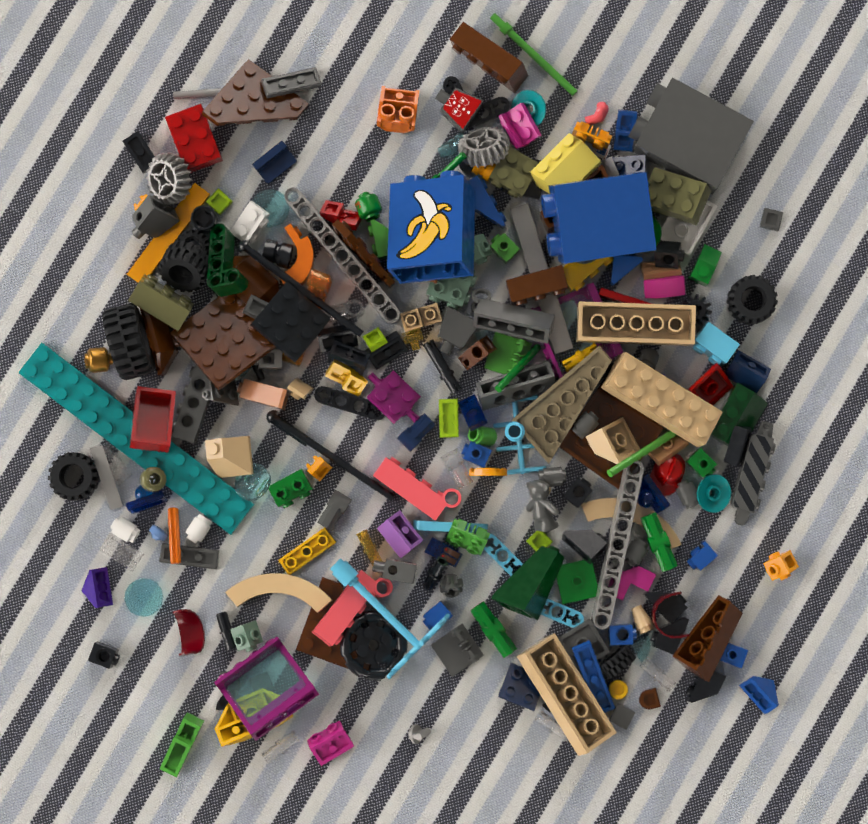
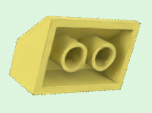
(565, 163)

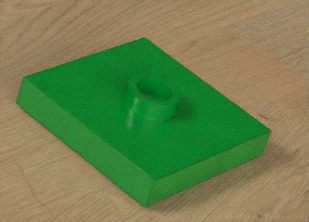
(576, 581)

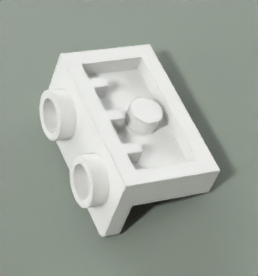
(250, 222)

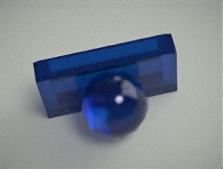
(472, 412)
(651, 495)
(145, 500)

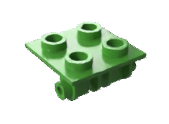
(508, 353)
(471, 542)

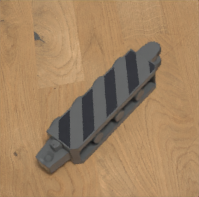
(752, 472)

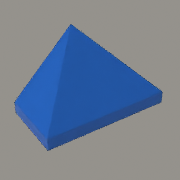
(622, 266)
(761, 692)

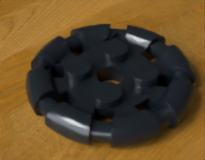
(361, 646)

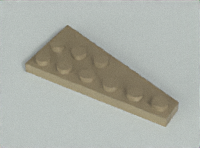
(555, 410)

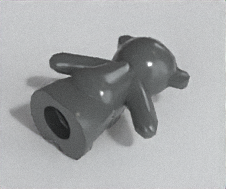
(541, 507)

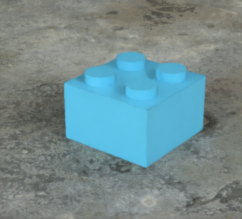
(714, 344)

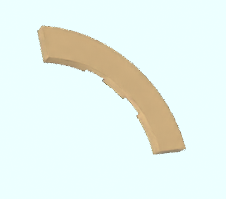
(605, 508)
(282, 584)

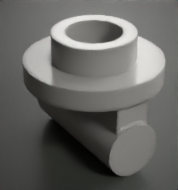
(416, 734)

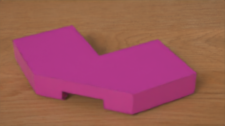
(637, 576)

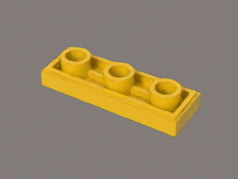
(317, 544)

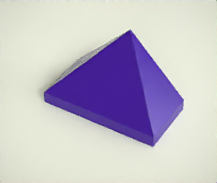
(98, 588)

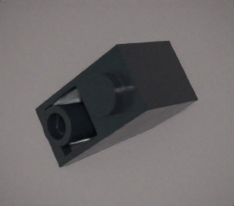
(702, 689)

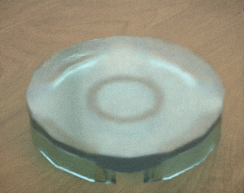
(275, 204)
(255, 485)
(143, 597)

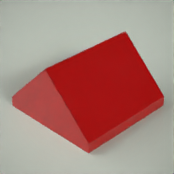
(711, 385)

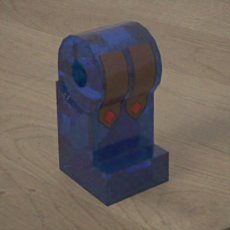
(439, 549)

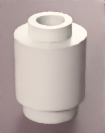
(198, 529)
(125, 530)

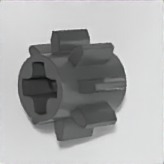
(451, 585)

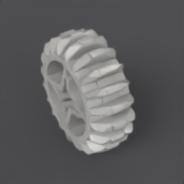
(484, 146)
(169, 178)

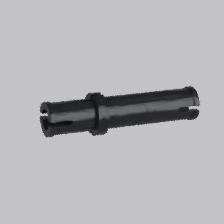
(442, 367)

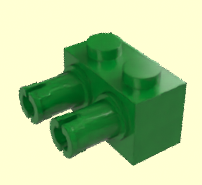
(290, 488)

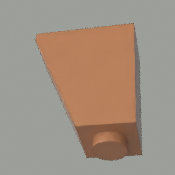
(263, 394)

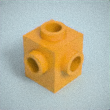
(780, 565)

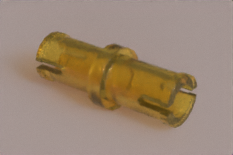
(368, 546)

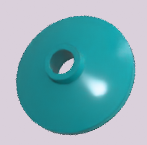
(532, 98)
(720, 493)

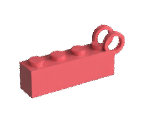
(413, 490)
(346, 607)

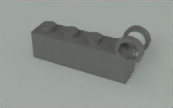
(511, 319)

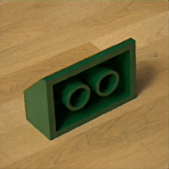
(739, 409)

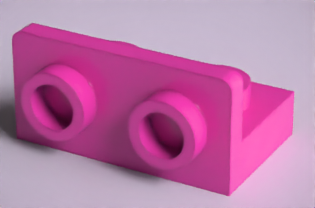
(519, 126)
(330, 743)

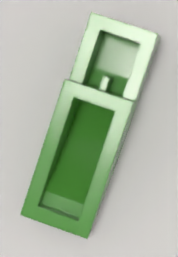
(181, 744)

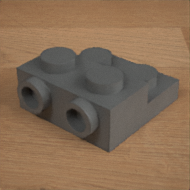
(580, 634)

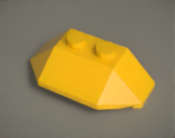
(231, 729)

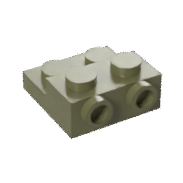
(513, 173)

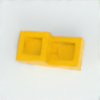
(348, 377)

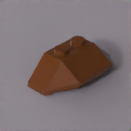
(260, 281)
(161, 342)

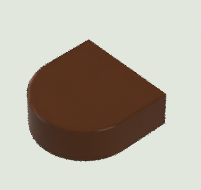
(649, 699)

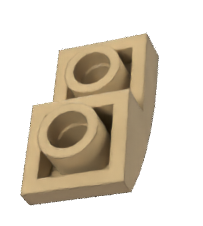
(421, 317)
(299, 389)

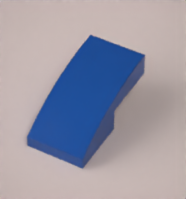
(624, 125)

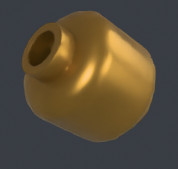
(98, 360)

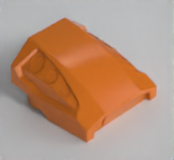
(397, 110)

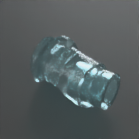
(450, 147)

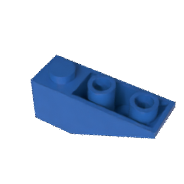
(486, 204)

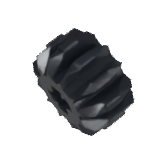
(702, 307)

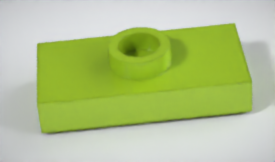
(448, 418)

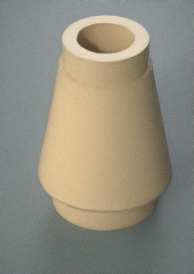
(642, 620)

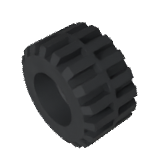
(184, 266)
(768, 299)
(57, 476)

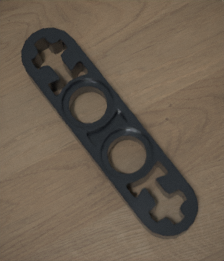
(349, 406)

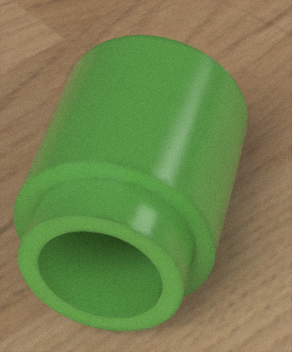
(483, 436)

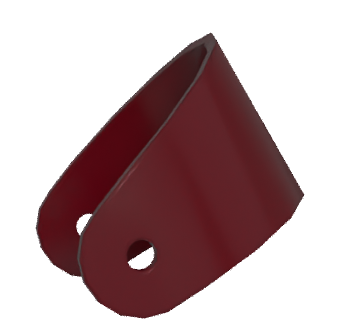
(654, 610)
(191, 632)

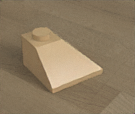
(613, 441)
(230, 456)

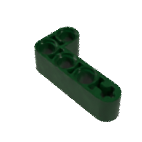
(221, 275)

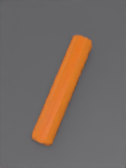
(174, 535)

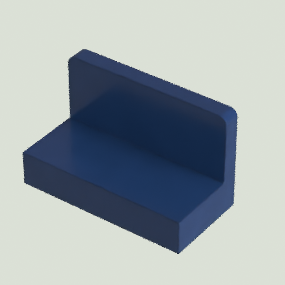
(274, 162)
(747, 371)

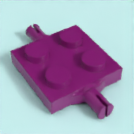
(393, 397)

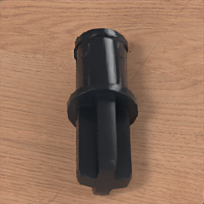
(435, 573)
(225, 626)

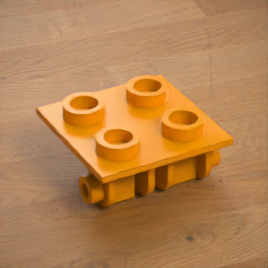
(600, 142)

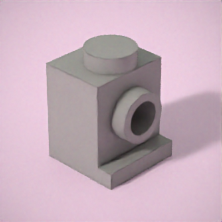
(276, 360)

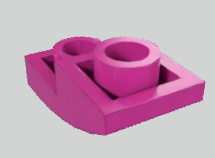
(664, 287)

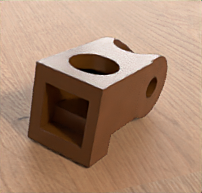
(477, 352)

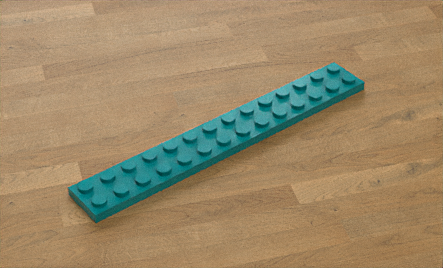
(114, 423)

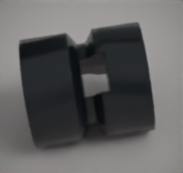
(204, 219)
(278, 253)

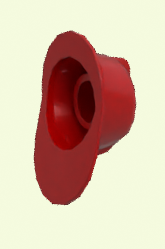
(669, 474)

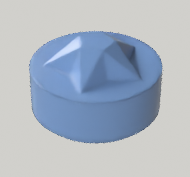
(157, 533)

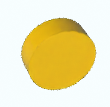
(618, 689)

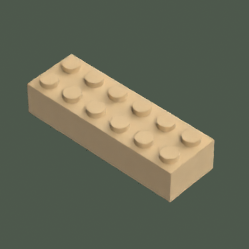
(636, 323)
(661, 399)
(566, 694)

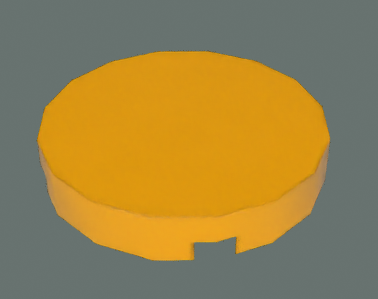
(487, 472)

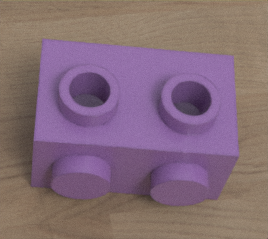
(400, 534)

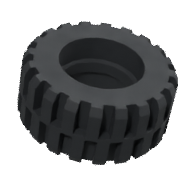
(128, 341)

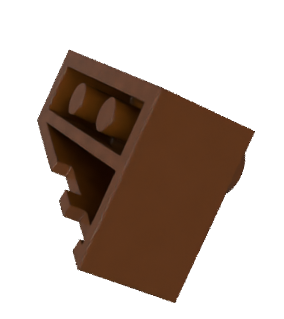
(537, 285)

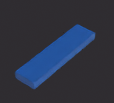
(593, 675)

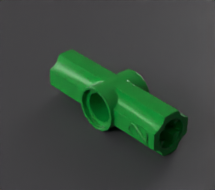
(658, 542)
(493, 629)

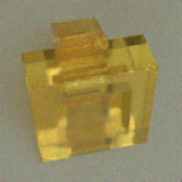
(413, 337)

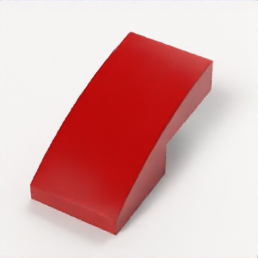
(333, 210)

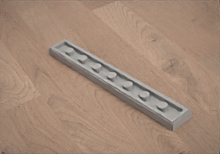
(536, 262)

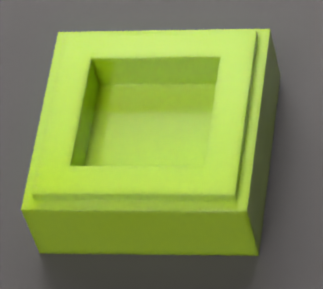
(219, 201)
(375, 339)
(539, 539)

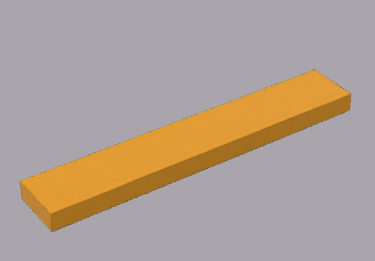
(155, 250)

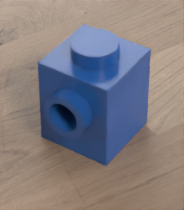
(476, 454)
(734, 655)

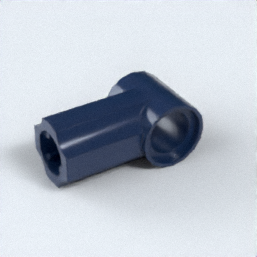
(413, 435)

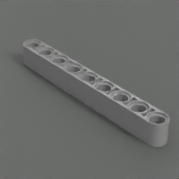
(339, 246)
(620, 553)

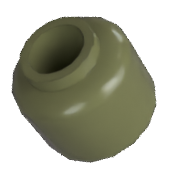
(159, 476)

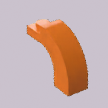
(305, 255)

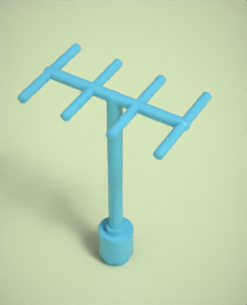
(515, 432)
(348, 576)

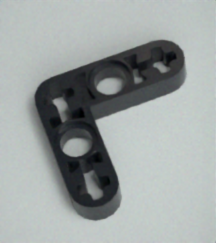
(477, 119)

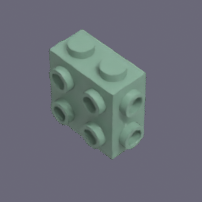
(451, 291)

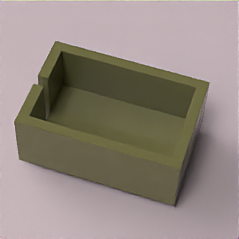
(677, 196)
(161, 301)

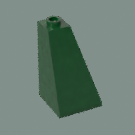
(531, 584)

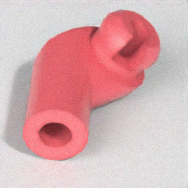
(600, 114)

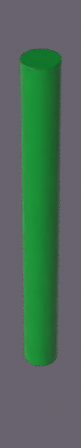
(517, 368)

